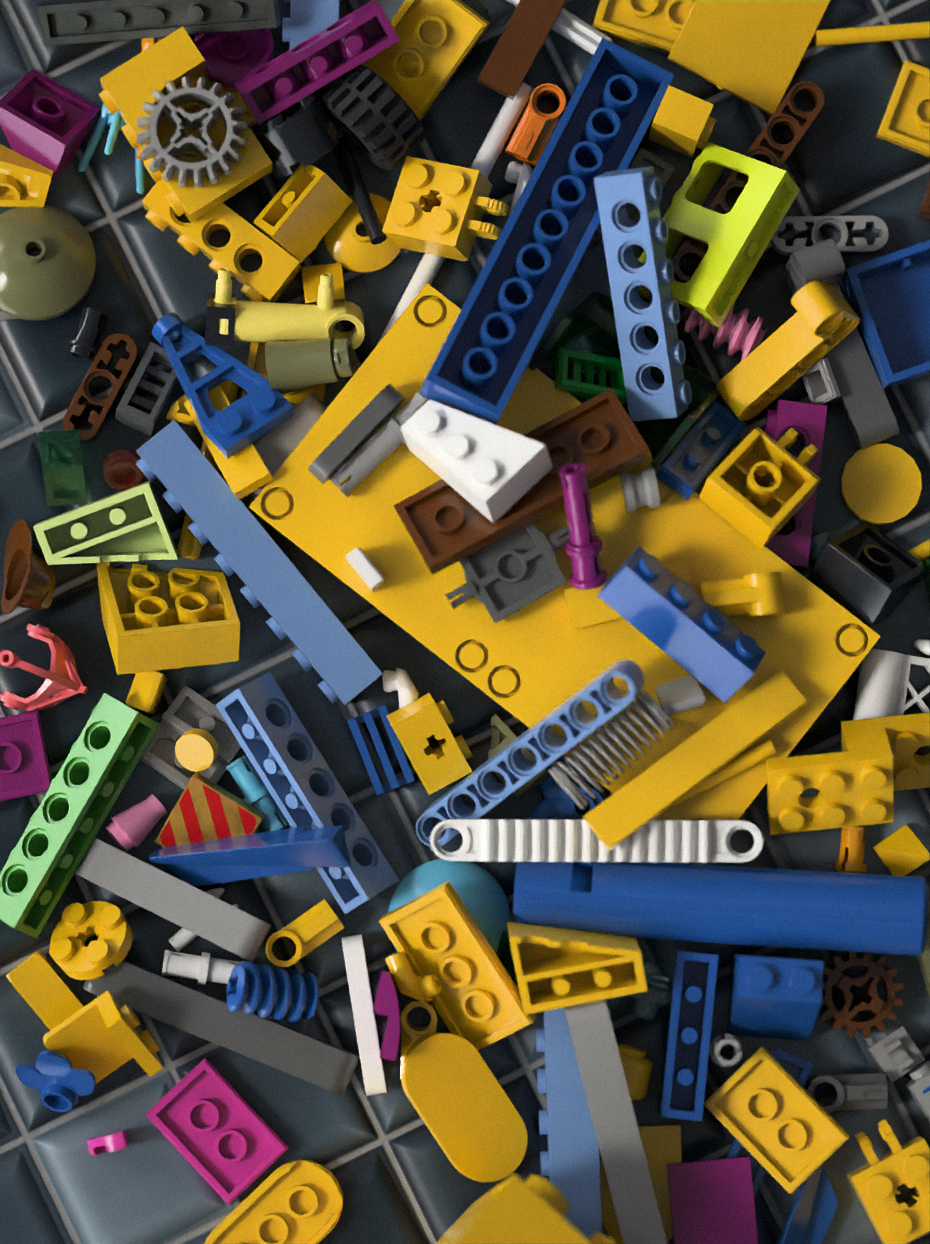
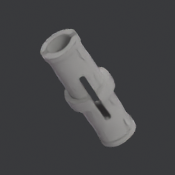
(734, 1054)

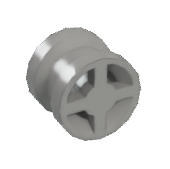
(640, 489)

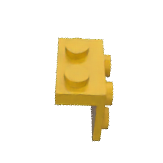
(104, 1038)

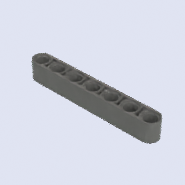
(242, 1033)

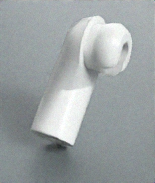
(520, 175)
(401, 682)

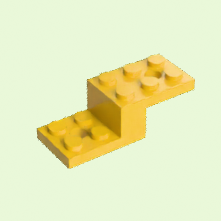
(852, 783)

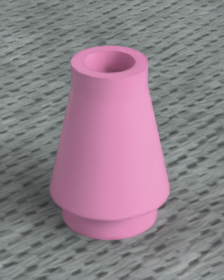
(135, 823)

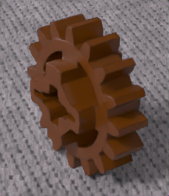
(870, 977)

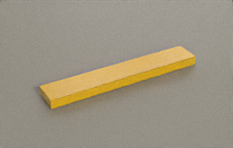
(695, 760)

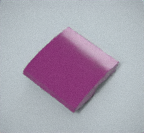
(388, 1004)

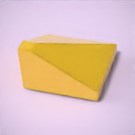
(902, 852)

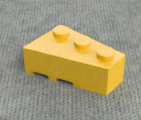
(573, 966)

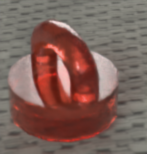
(120, 469)

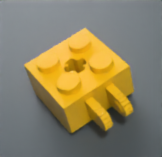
(441, 209)
(761, 485)
(878, 1182)

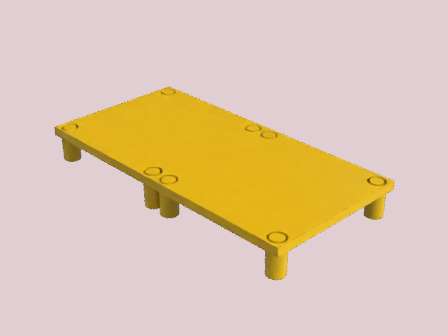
(535, 655)

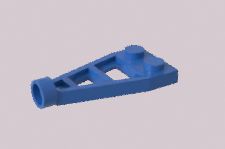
(242, 420)

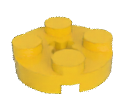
(78, 924)

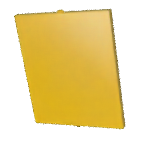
(748, 45)

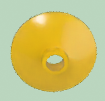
(358, 252)

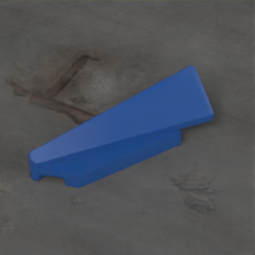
(255, 855)

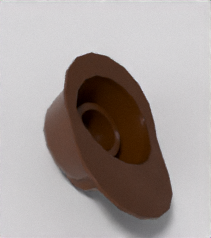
(27, 576)

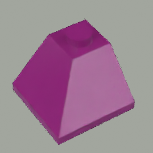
(46, 121)

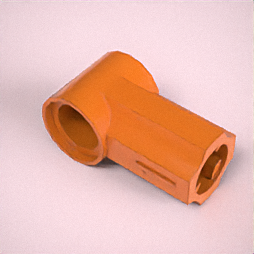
(536, 127)

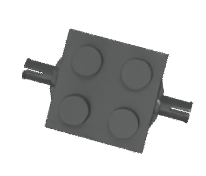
(512, 571)

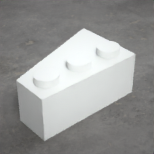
(476, 457)

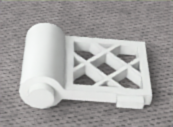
(885, 684)

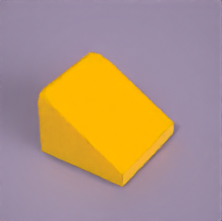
(311, 281)
(146, 691)

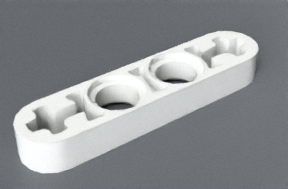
(363, 1017)

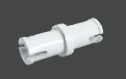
(198, 967)

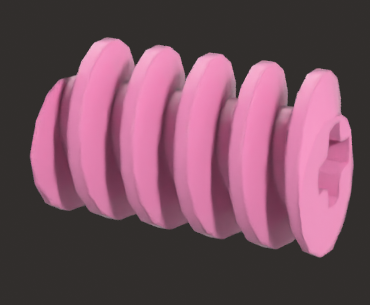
(734, 330)

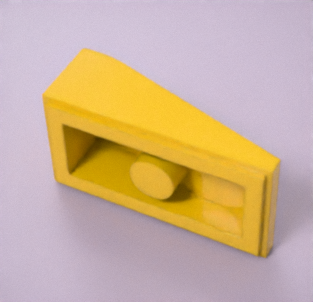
(44, 990)

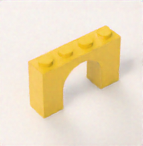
(133, 84)

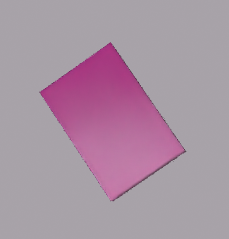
(217, 1131)

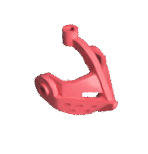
(60, 681)

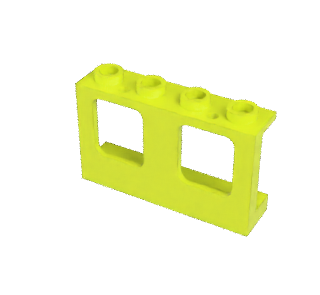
(732, 238)

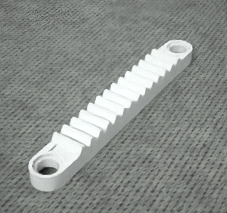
(576, 842)

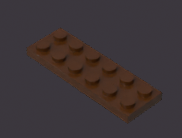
(591, 434)

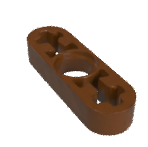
(123, 365)

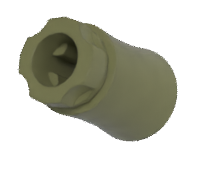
(308, 363)

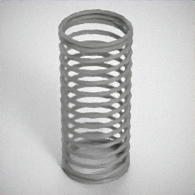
(565, 782)

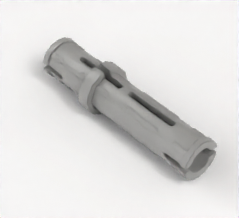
(376, 449)

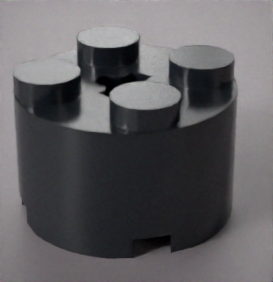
(298, 134)

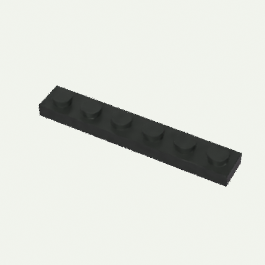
(135, 19)

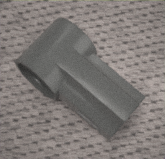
(853, 1091)

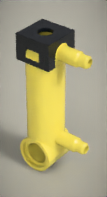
(274, 321)

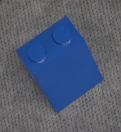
(774, 996)

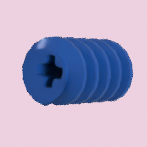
(272, 991)

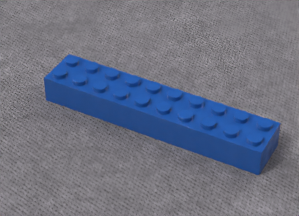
(545, 235)

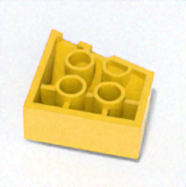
(167, 618)

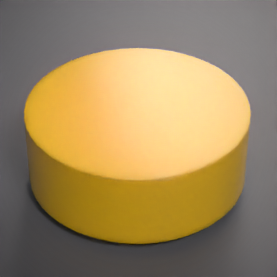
(196, 750)

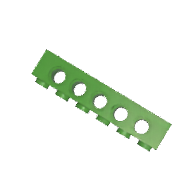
(72, 813)

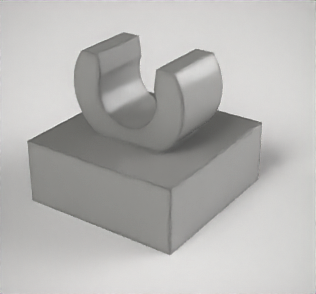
(896, 1053)

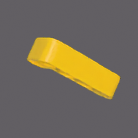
(788, 353)

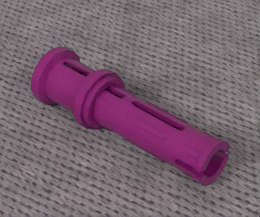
(583, 544)

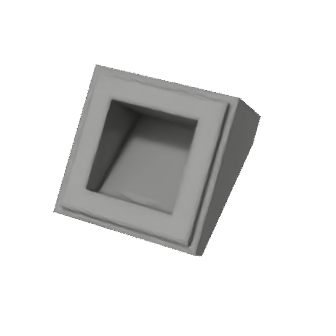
(821, 383)
(680, 695)

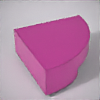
(108, 1143)

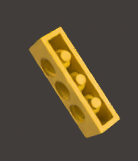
(264, 284)

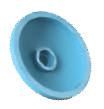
(473, 885)

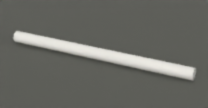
(484, 162)

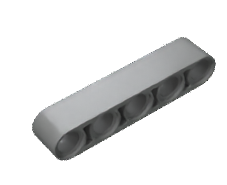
(173, 899)

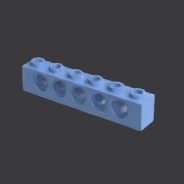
(644, 395)
(304, 785)

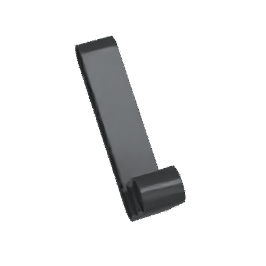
(860, 388)

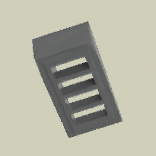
(135, 418)

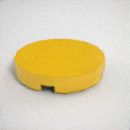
(881, 484)

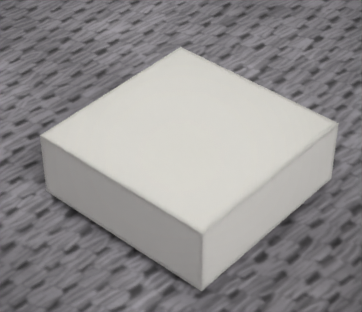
(365, 568)

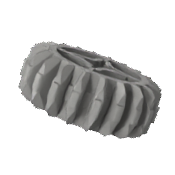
(167, 106)

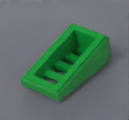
(591, 362)

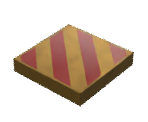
(206, 814)

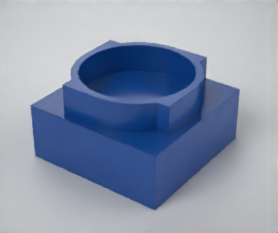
(894, 312)

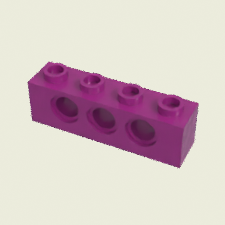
(316, 61)
(810, 424)

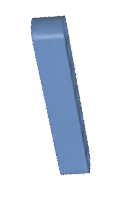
(541, 741)

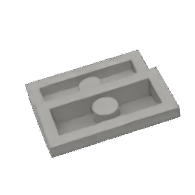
(185, 713)

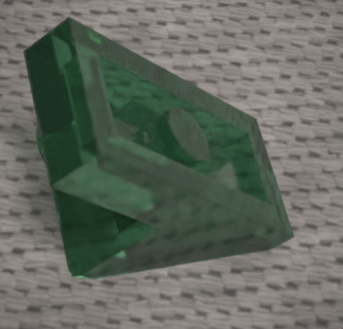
(63, 467)

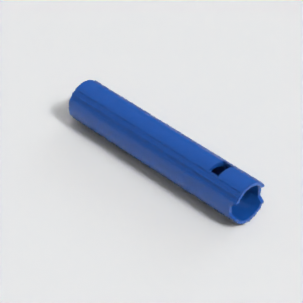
(727, 904)

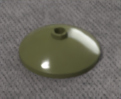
(57, 277)

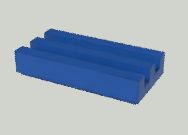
(393, 781)

